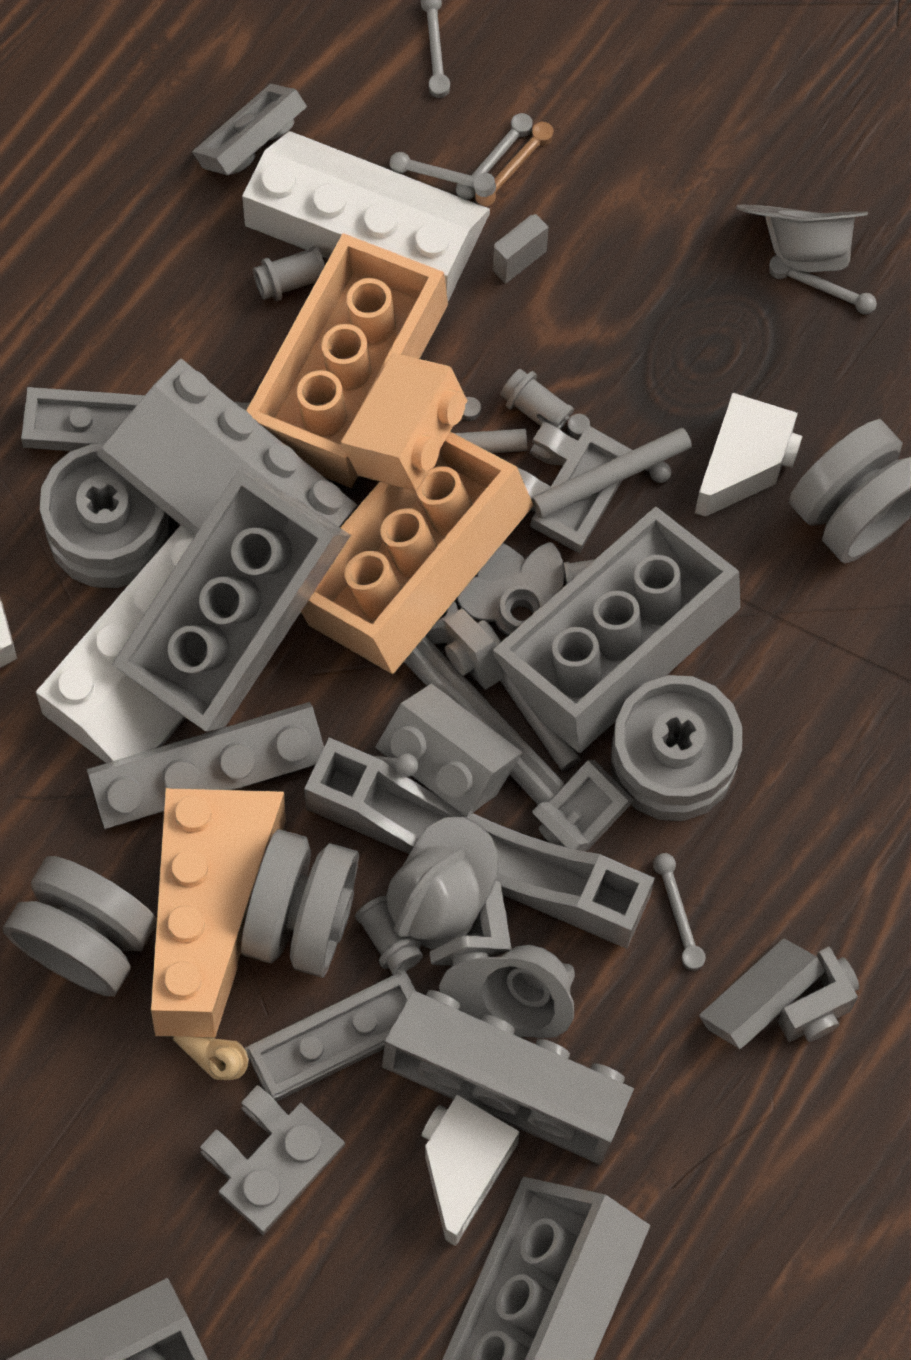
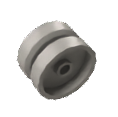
(857, 491)
(99, 521)
(676, 715)
(292, 901)
(80, 925)

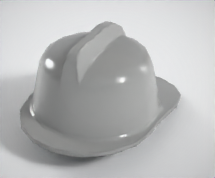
(808, 238)
(443, 882)
(521, 987)

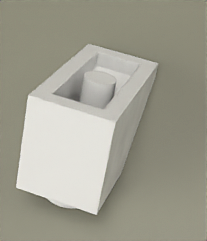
(747, 453)
(464, 1160)

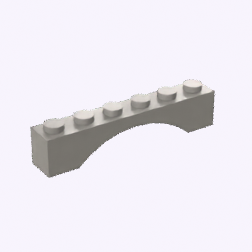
(551, 878)

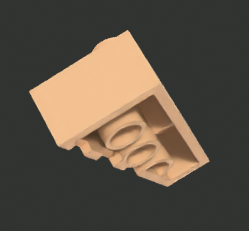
(205, 888)

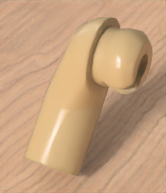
(216, 1056)

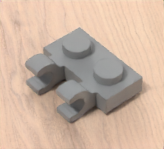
(577, 521)
(280, 1168)

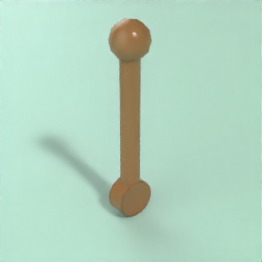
(541, 136)

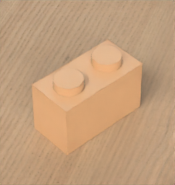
(404, 421)

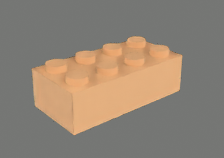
(338, 346)
(416, 552)

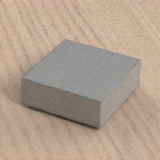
(520, 248)

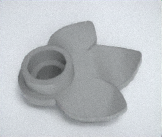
(511, 583)

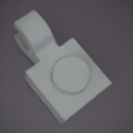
(468, 646)

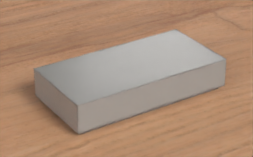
(762, 993)

